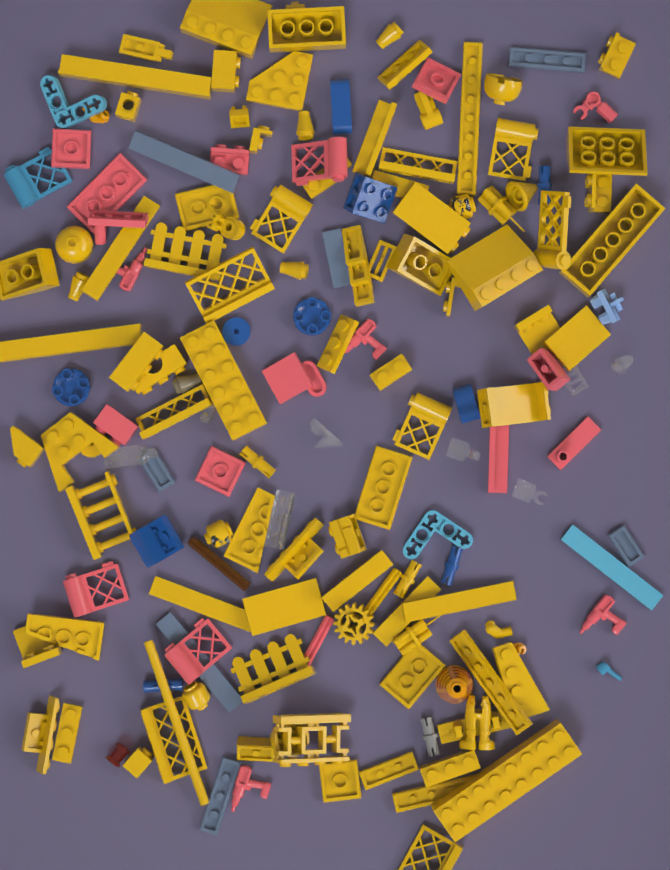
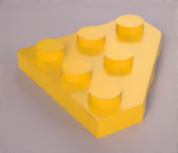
(283, 83)

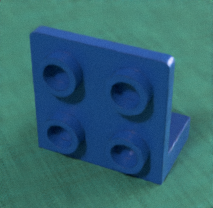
(370, 198)

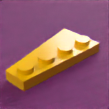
(69, 633)
(518, 680)

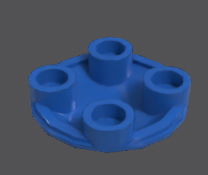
(311, 316)
(71, 387)

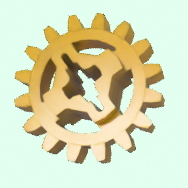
(355, 630)

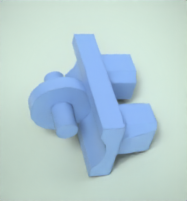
(611, 314)

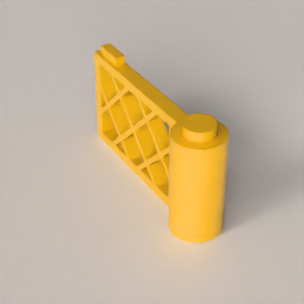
(552, 254)

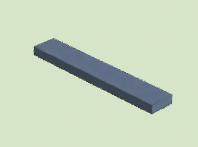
(184, 161)
(212, 676)

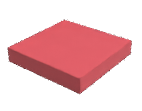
(436, 80)
(71, 148)
(287, 378)
(220, 471)

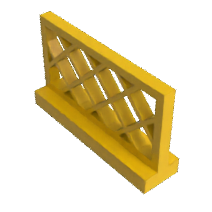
(233, 300)
(157, 743)
(450, 858)

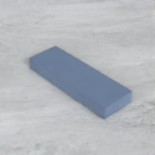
(336, 258)

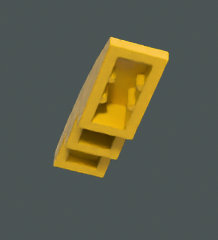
(358, 265)
(395, 621)

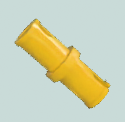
(257, 462)
(407, 579)

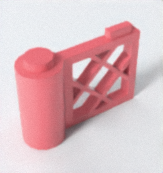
(334, 161)
(79, 593)
(184, 660)

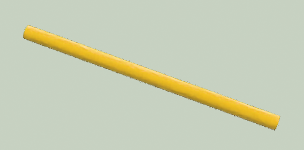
(176, 722)

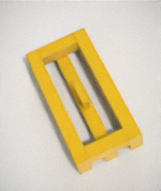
(387, 246)

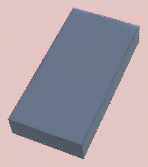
(158, 473)
(626, 545)

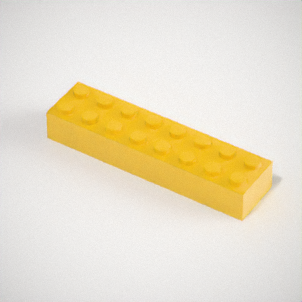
(506, 780)

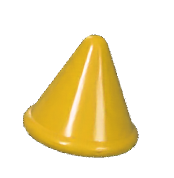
(520, 194)

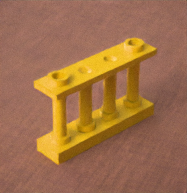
(82, 512)

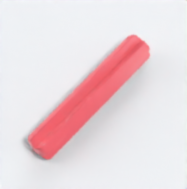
(318, 638)

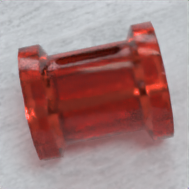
(118, 754)

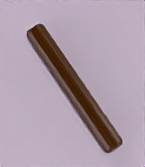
(218, 563)

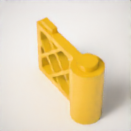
(513, 133)
(289, 204)
(427, 410)

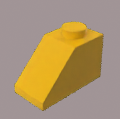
(25, 447)

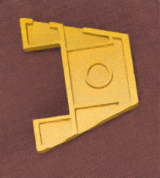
(67, 440)

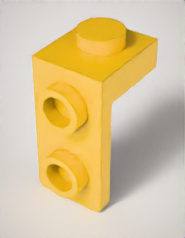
(450, 289)

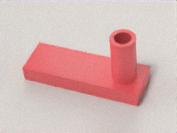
(101, 219)
(574, 443)

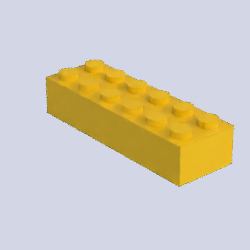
(612, 240)
(223, 380)

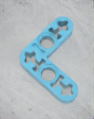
(64, 109)
(438, 527)

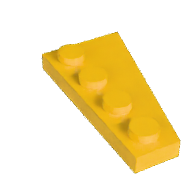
(250, 536)

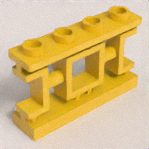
(311, 724)

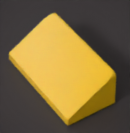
(254, 749)

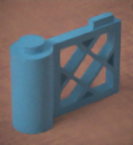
(23, 185)

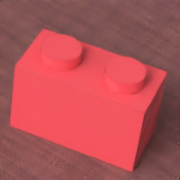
(548, 369)
(115, 425)

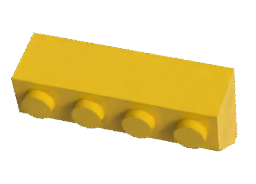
(306, 29)

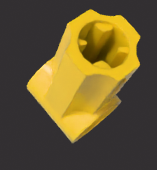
(429, 114)

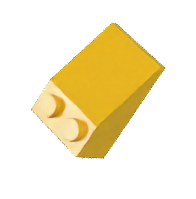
(420, 264)
(27, 273)

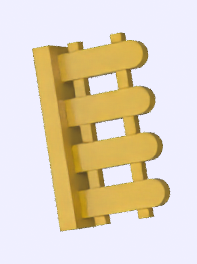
(175, 255)
(264, 676)

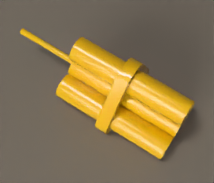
(498, 206)
(413, 636)

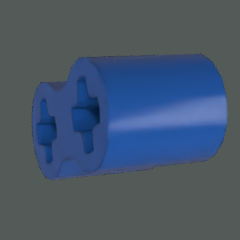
(466, 403)

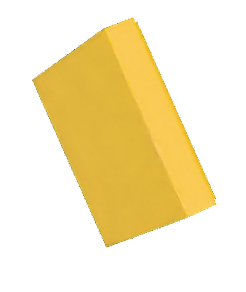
(340, 781)

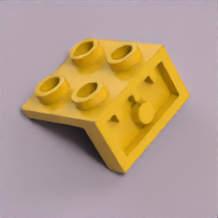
(599, 193)
(537, 329)
(34, 649)

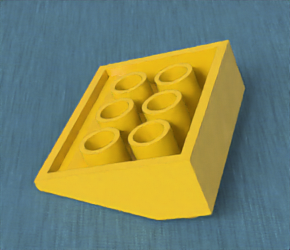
(227, 23)
(606, 151)
(493, 266)

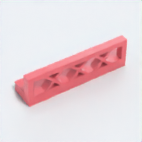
(498, 459)

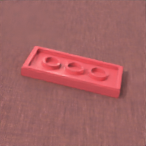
(108, 190)

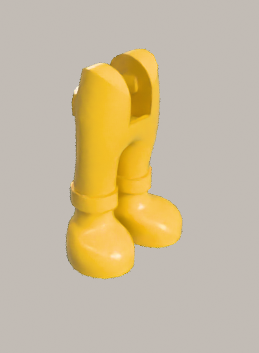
(471, 717)

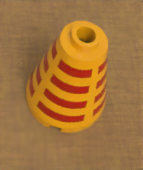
(452, 676)

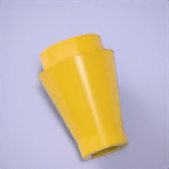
(389, 35)
(304, 126)
(295, 269)
(77, 284)

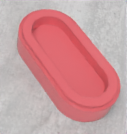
(319, 384)

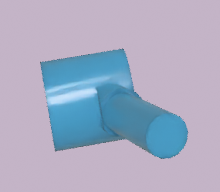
(603, 668)

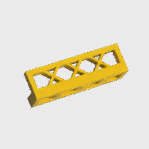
(374, 138)
(415, 171)
(174, 419)
(357, 580)

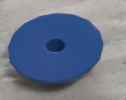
(236, 331)

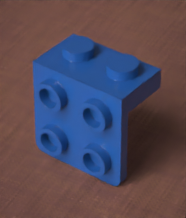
(156, 541)

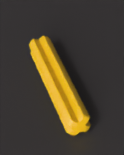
(383, 591)

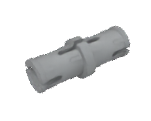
(430, 736)

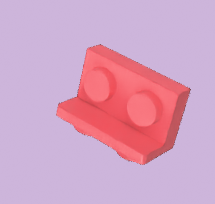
(232, 159)

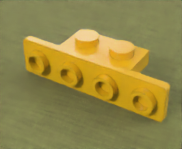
(299, 554)
(39, 733)

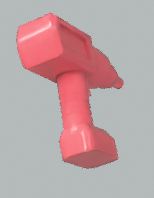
(131, 273)
(362, 335)
(601, 610)
(244, 783)

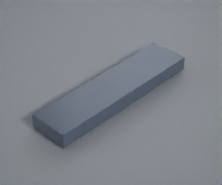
(547, 60)
(220, 795)

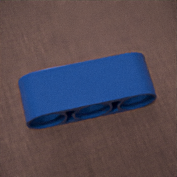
(341, 106)

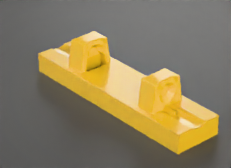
(452, 730)

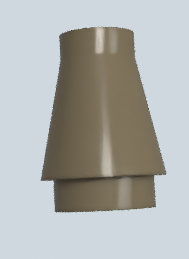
(185, 383)

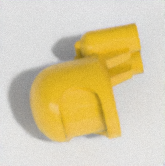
(229, 227)

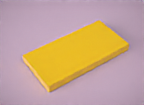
(383, 487)
(283, 606)

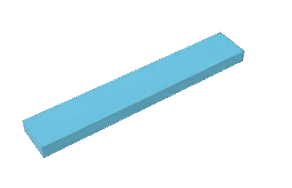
(611, 567)

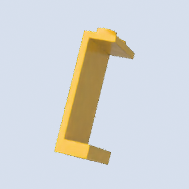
(432, 218)
(513, 404)

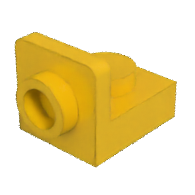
(256, 141)

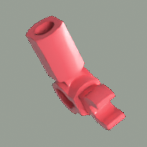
(593, 100)

